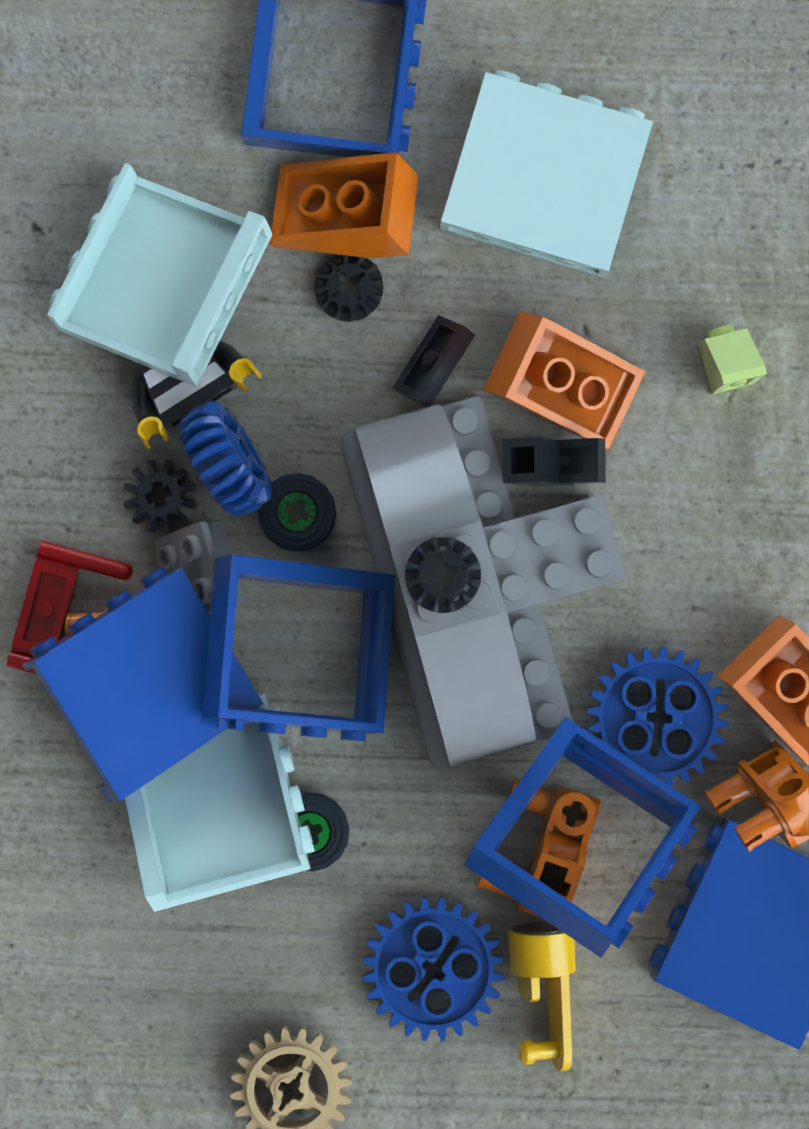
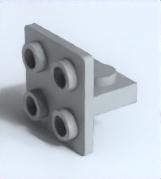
(195, 552)

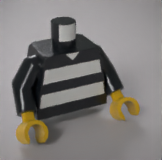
(164, 400)

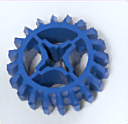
(225, 458)

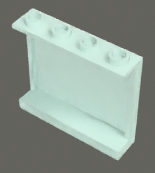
(546, 173)
(158, 276)
(219, 819)

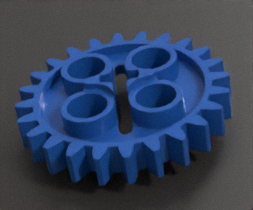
(697, 720)
(465, 991)

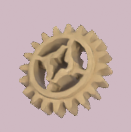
(310, 1053)

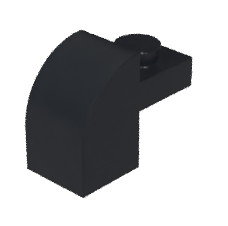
(554, 461)

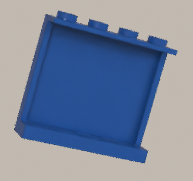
(137, 681)
(743, 936)

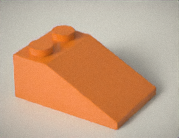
(346, 206)
(564, 378)
(774, 682)

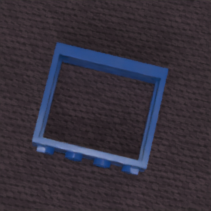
(259, 79)
(373, 650)
(625, 778)

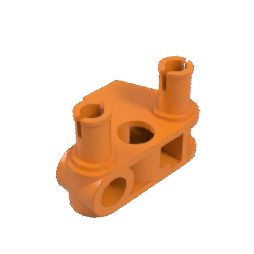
(779, 788)
(558, 841)

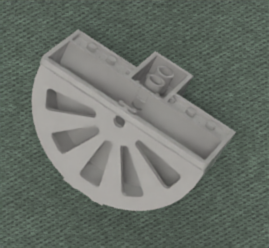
(488, 670)

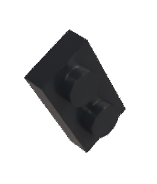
(433, 361)

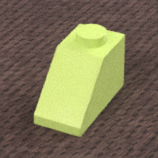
(731, 359)

